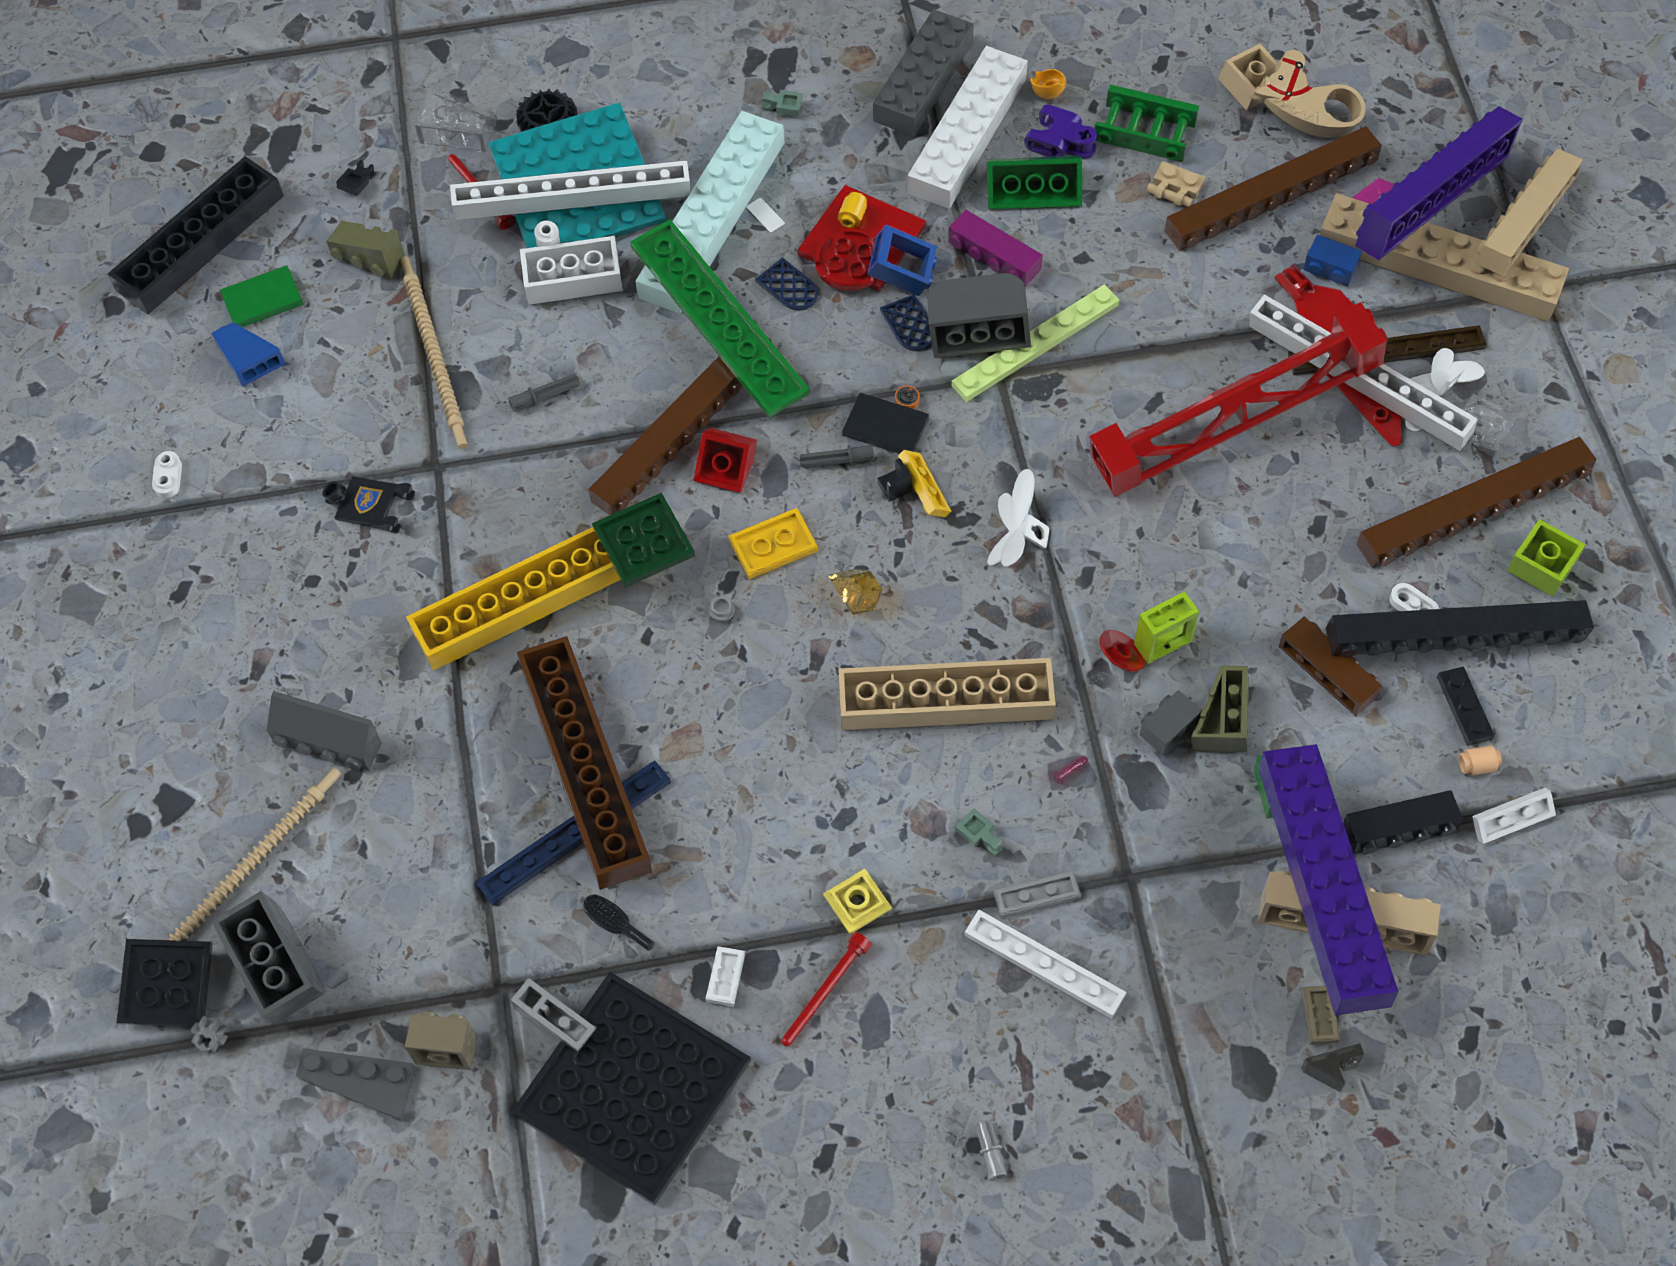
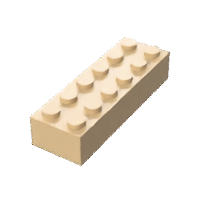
(1401, 921)

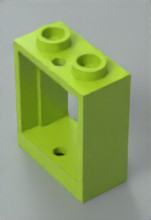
(1157, 630)

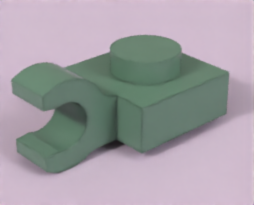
(785, 103)
(977, 830)

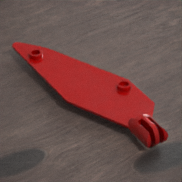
(1319, 306)

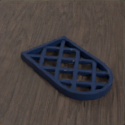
(760, 279)
(896, 304)

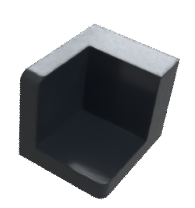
(896, 482)

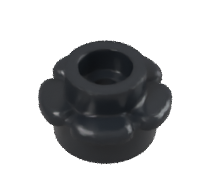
(334, 493)

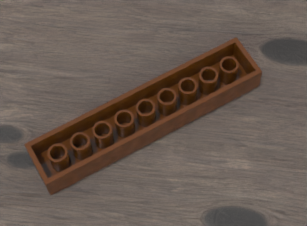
(584, 763)

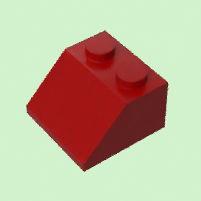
(724, 459)

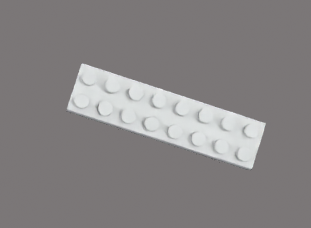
(967, 127)

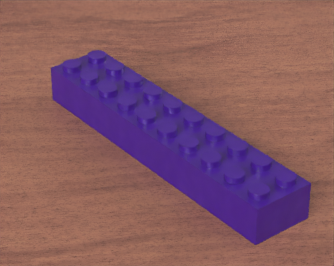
(1437, 182)
(1327, 881)

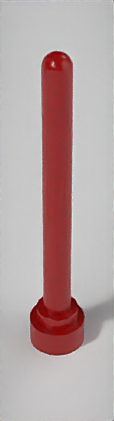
(503, 221)
(857, 946)

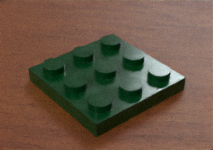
(643, 540)

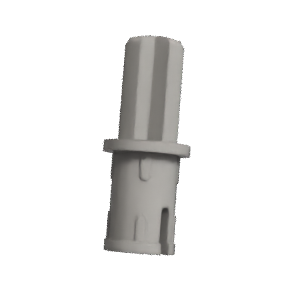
(991, 1150)

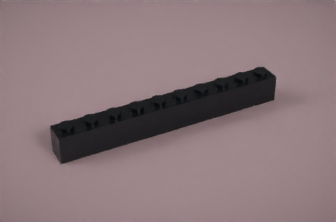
(1459, 628)

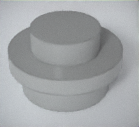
(721, 609)

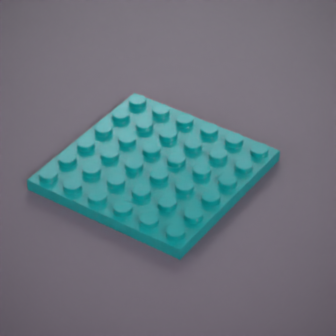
(570, 145)

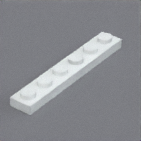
(1045, 964)

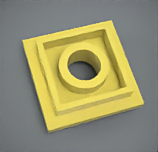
(857, 916)

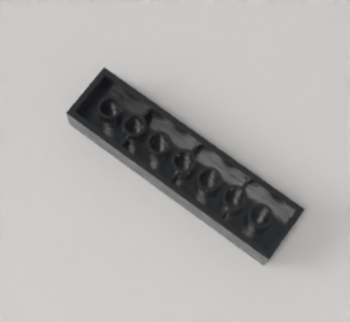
(196, 235)

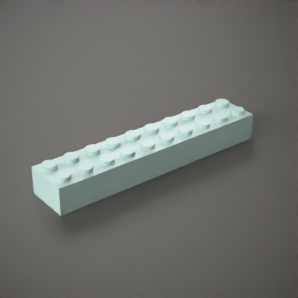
(721, 195)

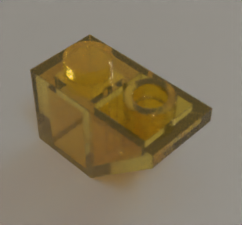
(858, 589)

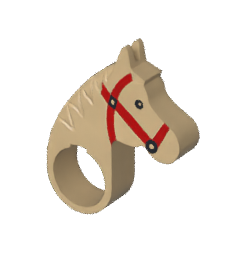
(1303, 106)

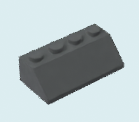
(322, 731)

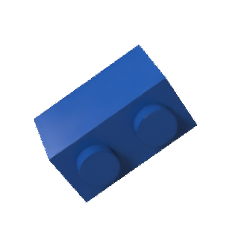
(1332, 260)

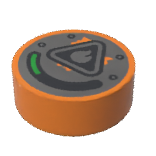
(907, 396)

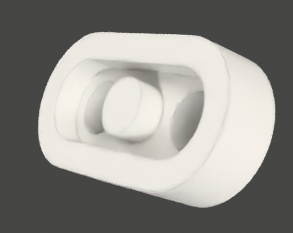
(167, 472)
(1414, 598)

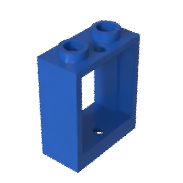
(898, 276)

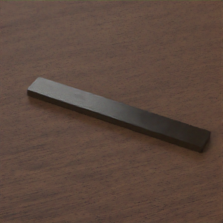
(1421, 345)

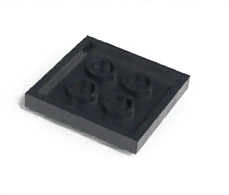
(164, 982)

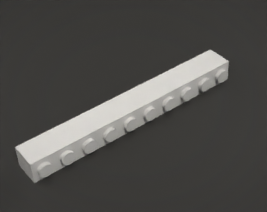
(570, 190)
(1379, 384)

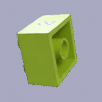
(1546, 557)

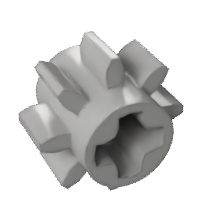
(209, 1034)

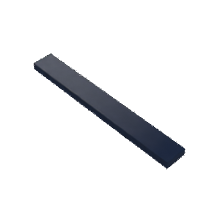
(562, 840)

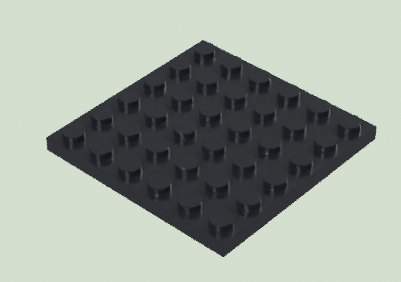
(634, 1089)

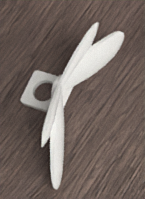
(1445, 374)
(1015, 516)

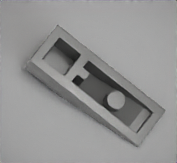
(552, 1015)

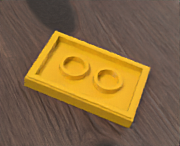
(773, 543)

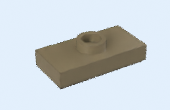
(1319, 1016)

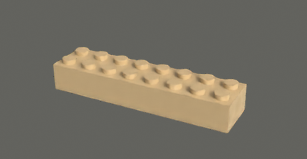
(946, 694)

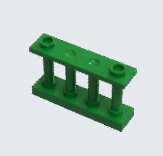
(1148, 105)

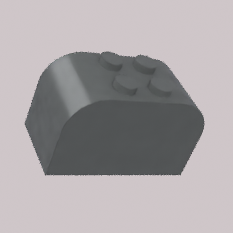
(978, 315)
(269, 957)

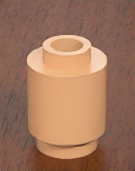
(1480, 760)

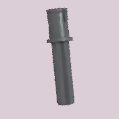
(540, 393)
(851, 455)

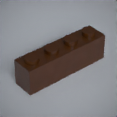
(1337, 674)

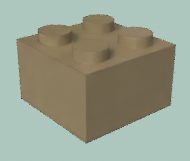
(441, 1041)

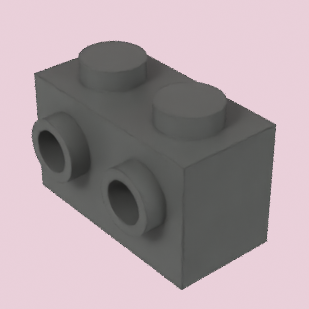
(1170, 722)

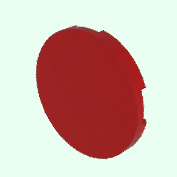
(845, 259)

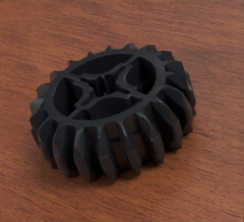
(534, 109)

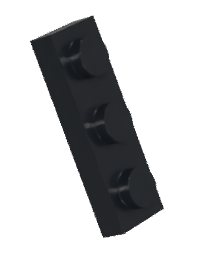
(1465, 706)

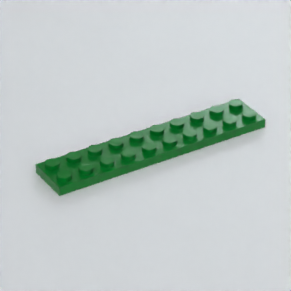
(720, 318)

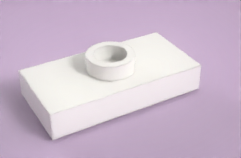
(725, 976)

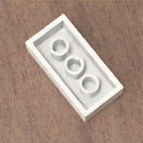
(571, 270)

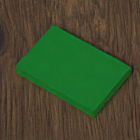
(261, 296)

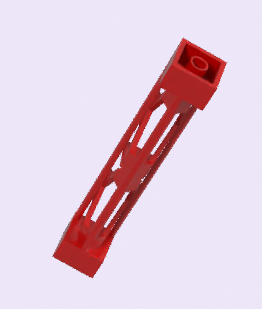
(1352, 339)

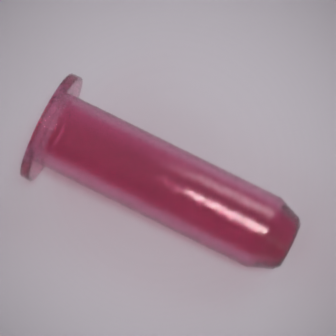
(1069, 769)

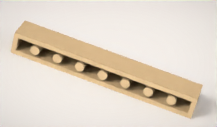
(1528, 211)

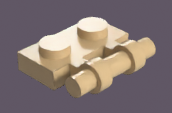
(1176, 179)

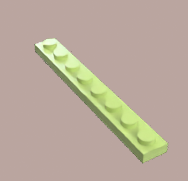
(1042, 339)

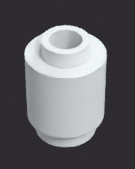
(546, 234)

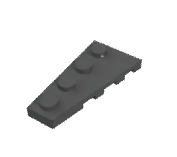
(366, 1080)

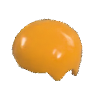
(1048, 84)

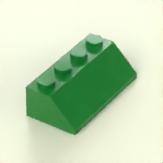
(1034, 182)

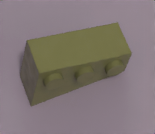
(367, 248)
(1225, 716)

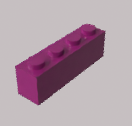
(994, 247)

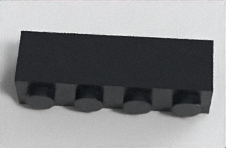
(1402, 822)

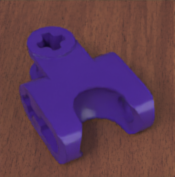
(1063, 135)

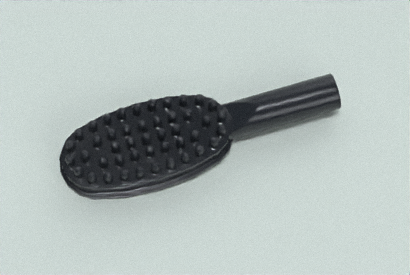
(613, 919)

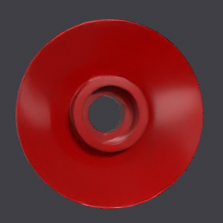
(1121, 650)

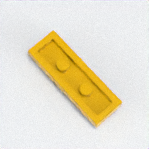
(924, 484)

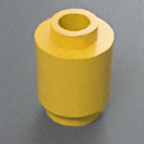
(852, 210)

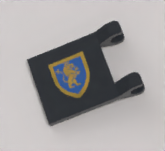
(370, 501)

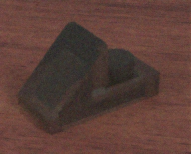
(1327, 1066)

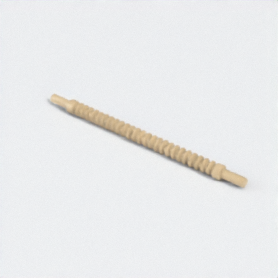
(434, 356)
(315, 794)

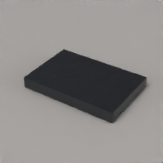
(885, 424)

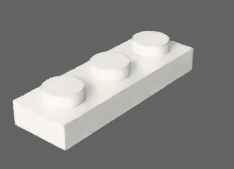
(1514, 815)

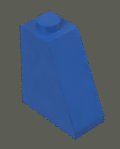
(247, 353)

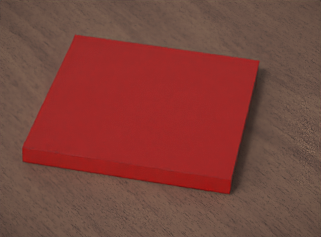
(874, 219)

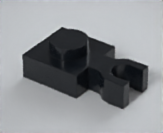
(355, 180)

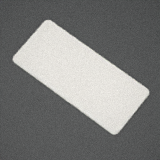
(765, 215)

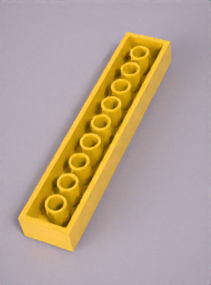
(512, 599)

